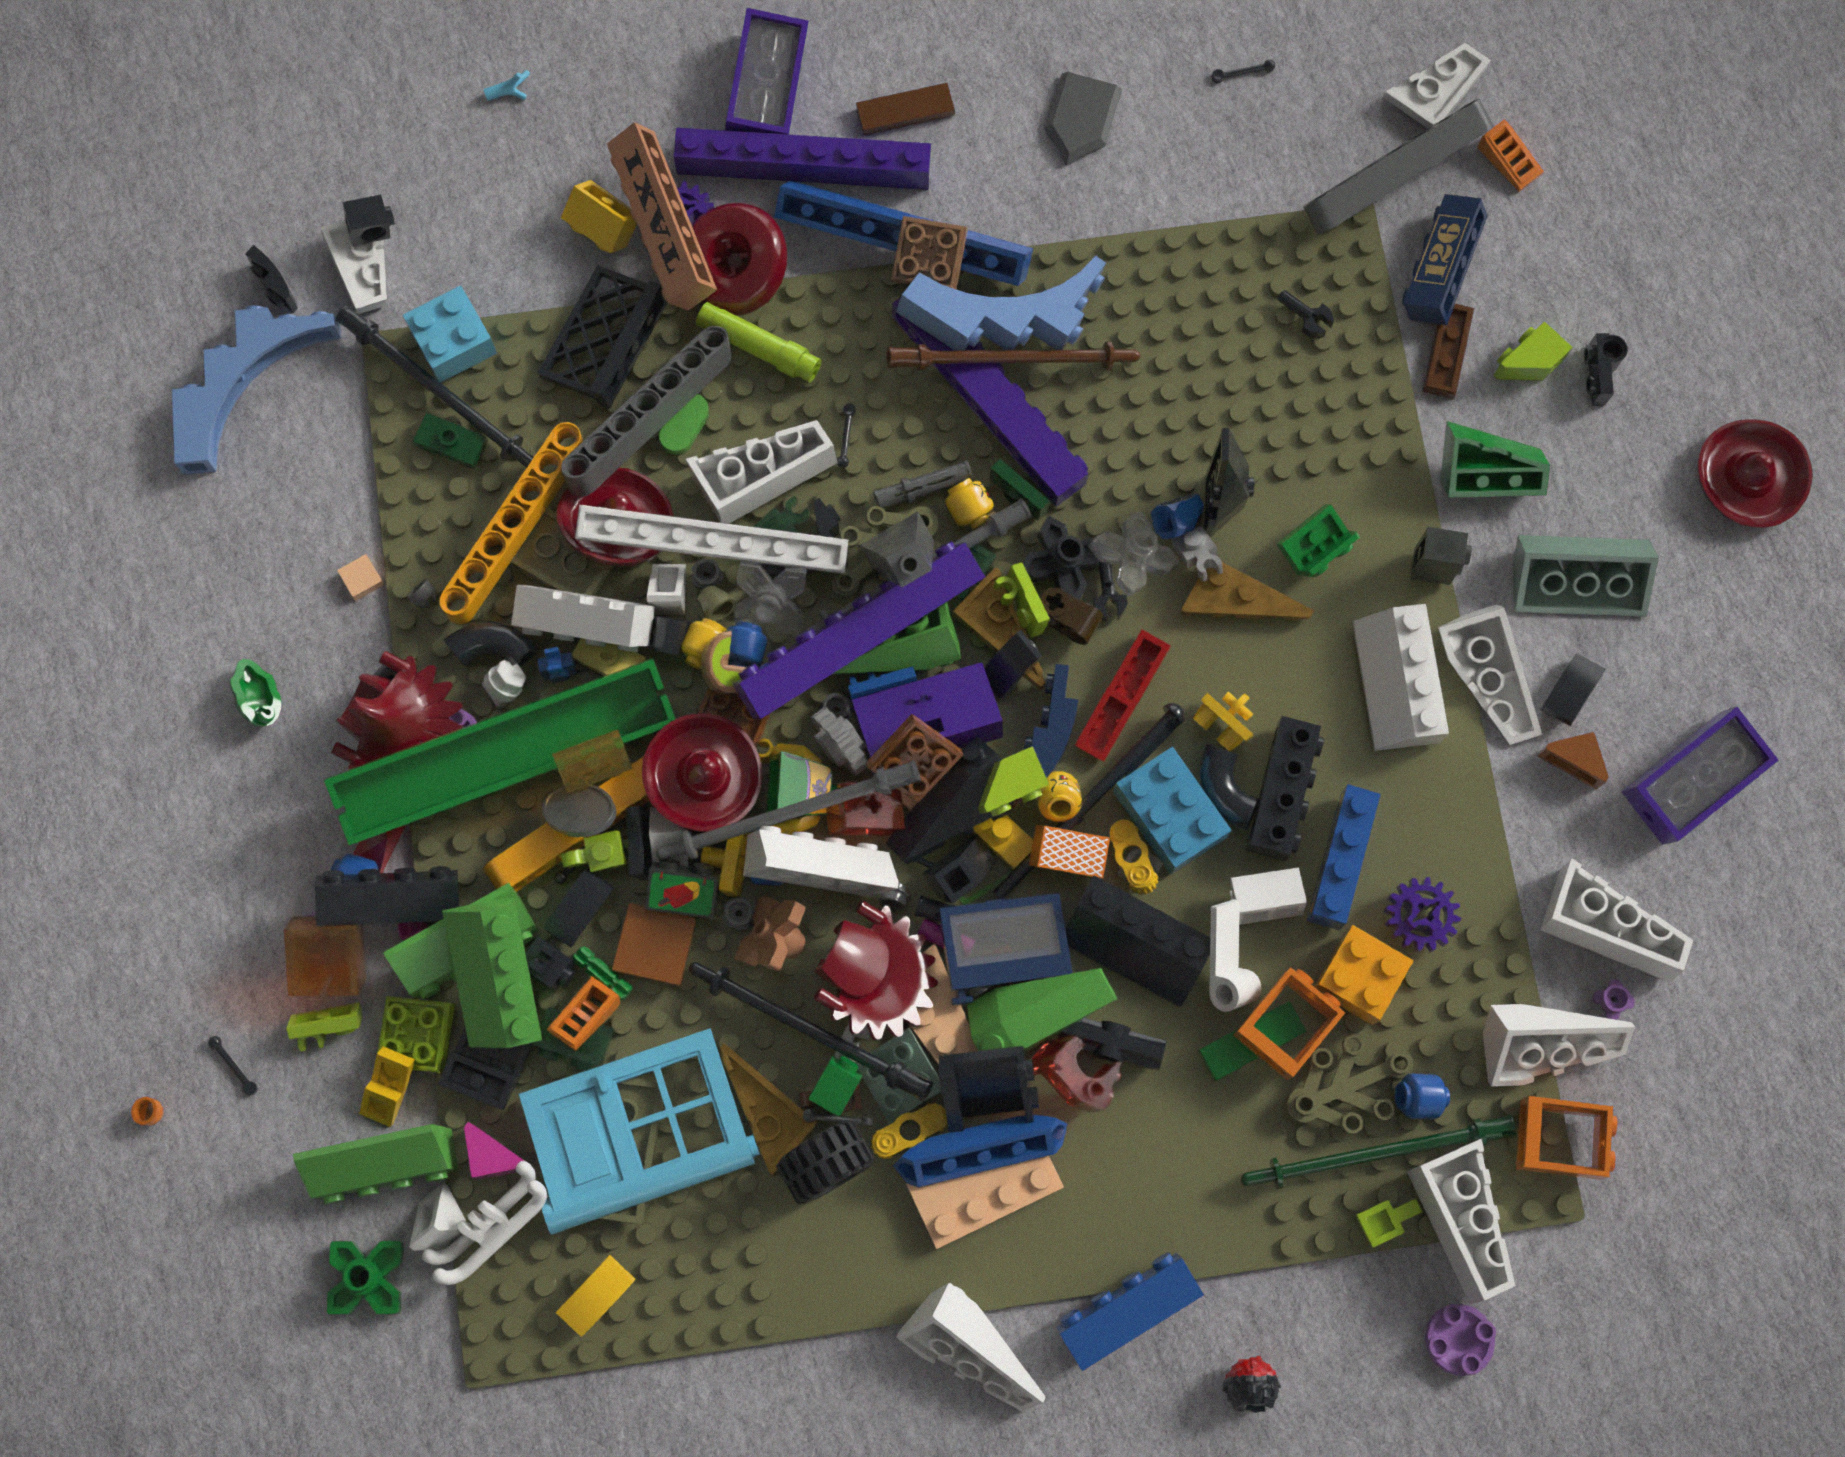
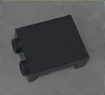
(987, 1084)

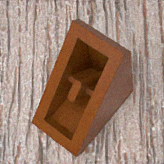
(1579, 758)

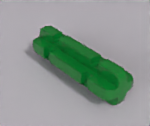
(602, 972)

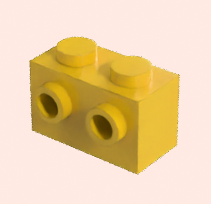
(599, 216)

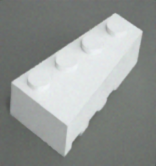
(761, 470)
(583, 616)
(1613, 925)
(1465, 1220)

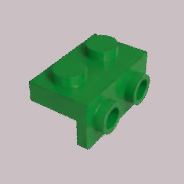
(1317, 542)

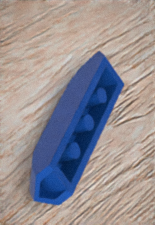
(981, 1149)

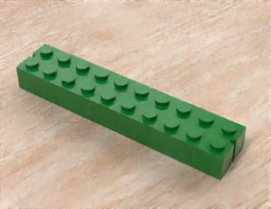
(495, 751)

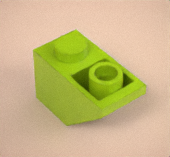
(1535, 357)
(1011, 779)

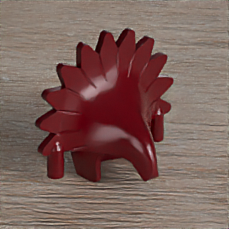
(396, 712)
(876, 974)

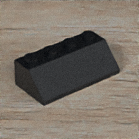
(1137, 941)

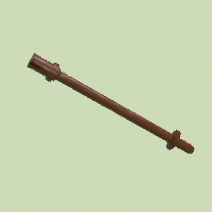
(922, 356)

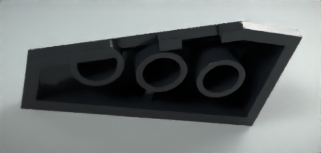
(1226, 483)
(949, 805)

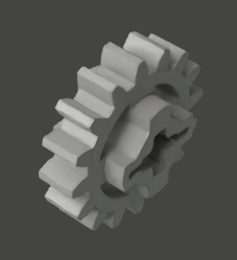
(839, 741)

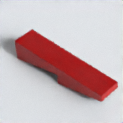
(1123, 695)

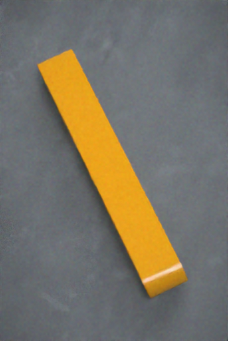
(510, 538)
(544, 846)

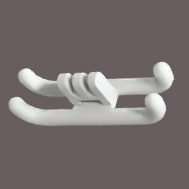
(489, 1229)

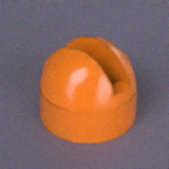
(147, 1111)

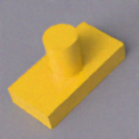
(1005, 840)
(731, 862)

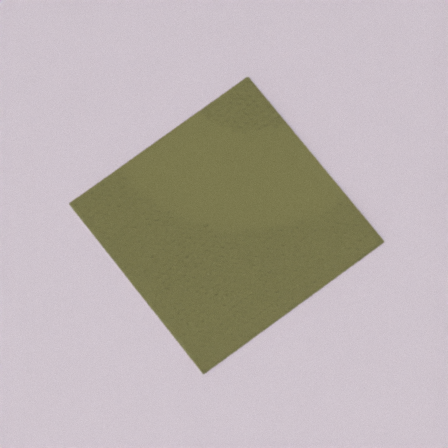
(1167, 1155)

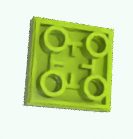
(418, 1031)

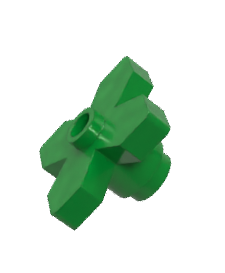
(352, 1263)

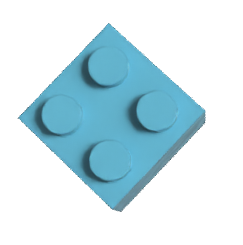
(450, 334)

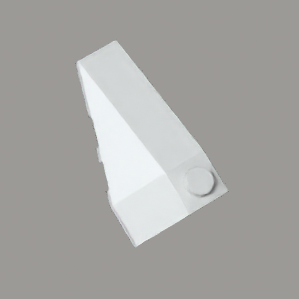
(1489, 664)
(1539, 1040)
(959, 1334)

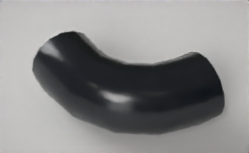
(492, 639)
(1220, 787)

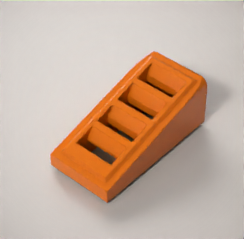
(1518, 149)
(591, 989)

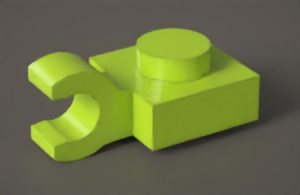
(601, 853)
(1383, 1222)

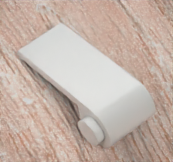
(1228, 984)

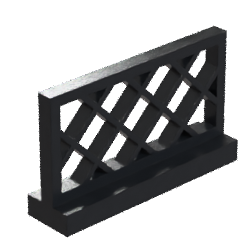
(629, 339)

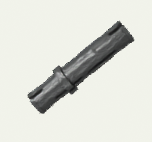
(886, 496)

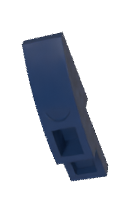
(1058, 717)

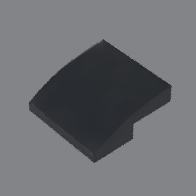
(484, 1071)

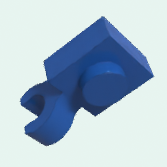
(557, 666)

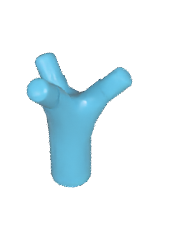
(507, 87)

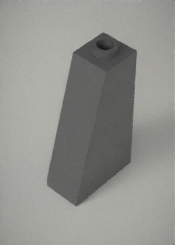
(901, 551)

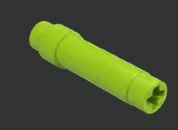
(786, 356)

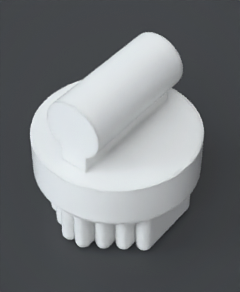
(504, 683)

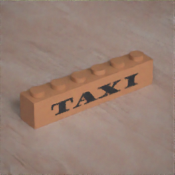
(661, 217)

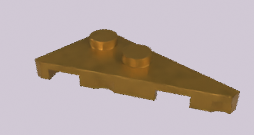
(1241, 597)
(992, 621)
(770, 1113)

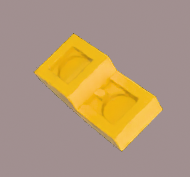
(387, 1086)

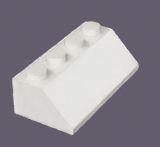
(1400, 678)
(819, 863)

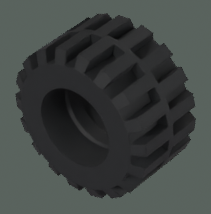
(825, 1162)

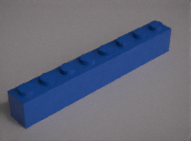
(882, 226)

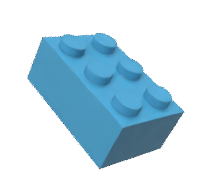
(1171, 810)

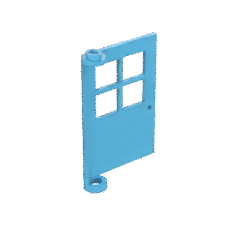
(590, 1146)

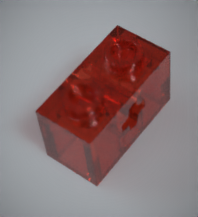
(867, 814)

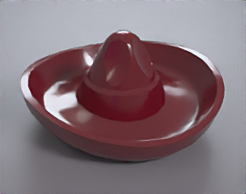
(743, 256)
(1755, 472)
(621, 491)
(702, 772)

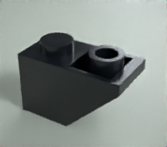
(960, 870)

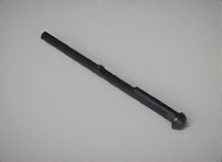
(1172, 718)

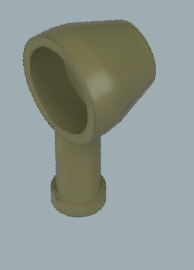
(719, 604)

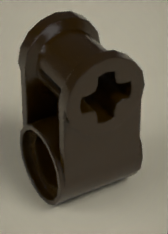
(1072, 616)

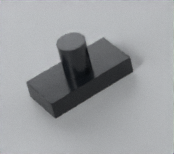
(637, 842)

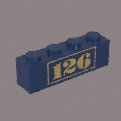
(1445, 259)

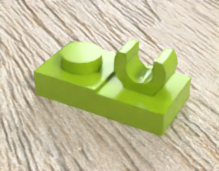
(1022, 591)
(318, 1023)

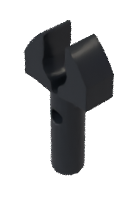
(1308, 314)
(1109, 592)

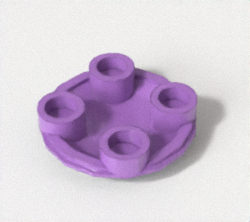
(1460, 1339)

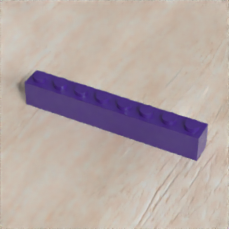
(802, 158)
(1009, 418)
(855, 632)

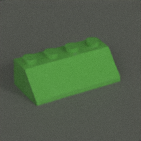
(425, 958)
(492, 974)
(377, 1162)

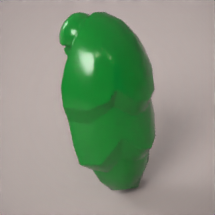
(255, 693)

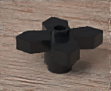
(1061, 558)

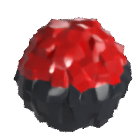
(1251, 1385)

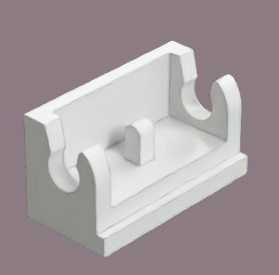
(1269, 895)

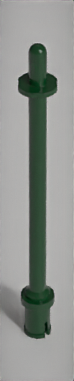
(1485, 1130)

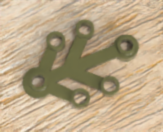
(865, 567)
(1344, 1088)

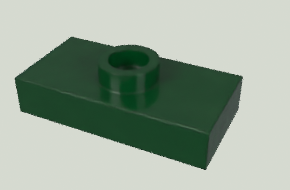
(450, 440)
(1016, 488)

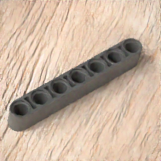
(1398, 166)
(646, 411)

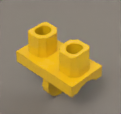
(1212, 710)

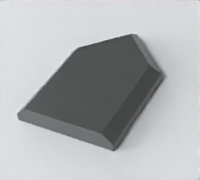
(1081, 115)

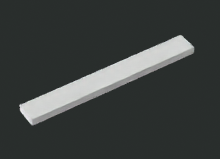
(711, 539)

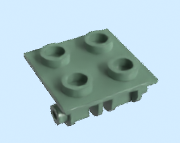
(896, 1101)

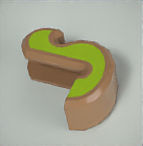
(715, 665)

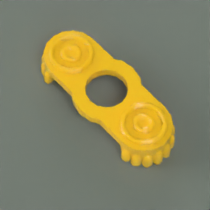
(1139, 873)
(889, 1140)

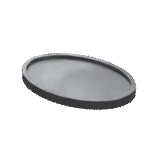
(580, 811)

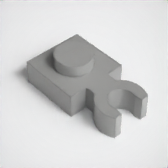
(1198, 550)

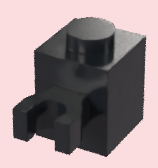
(549, 965)

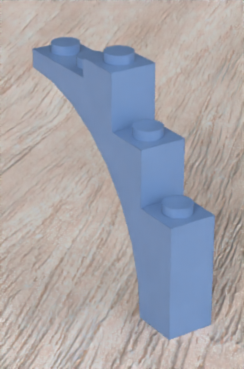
(963, 317)
(228, 371)

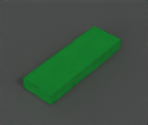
(1230, 1054)

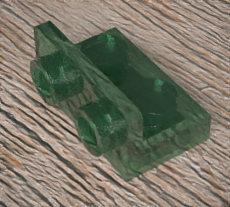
(588, 1055)

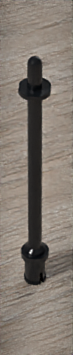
(368, 333)
(895, 1074)

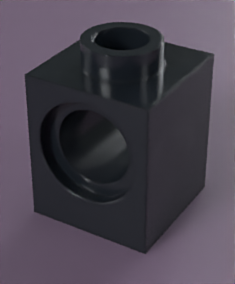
(368, 219)

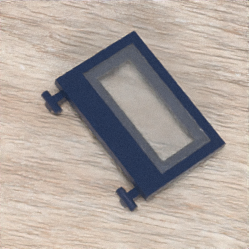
(1004, 943)

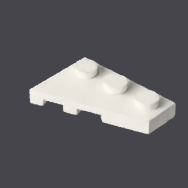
(1439, 88)
(358, 266)

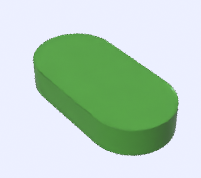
(683, 428)

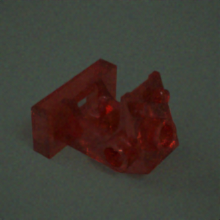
(1059, 1066)

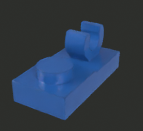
(881, 683)

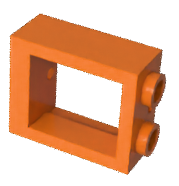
(1270, 1052)
(1530, 1134)

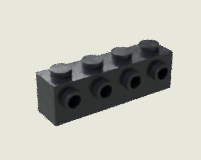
(1284, 789)
(385, 897)

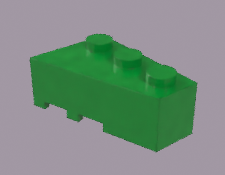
(1490, 465)

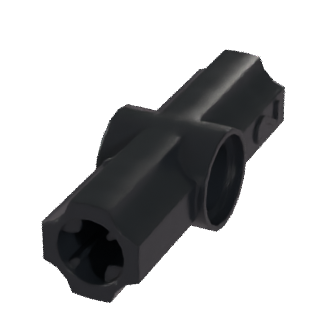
(1117, 1043)

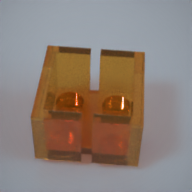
(321, 953)

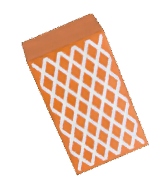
(1069, 851)

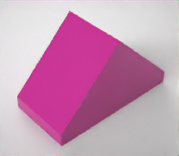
(488, 1156)

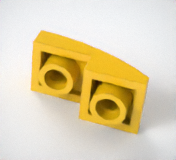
(595, 1295)

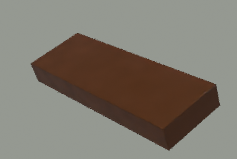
(905, 108)
(1448, 353)

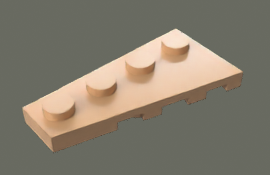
(944, 1025)
(975, 1200)

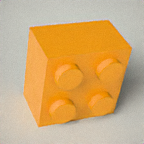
(1363, 974)

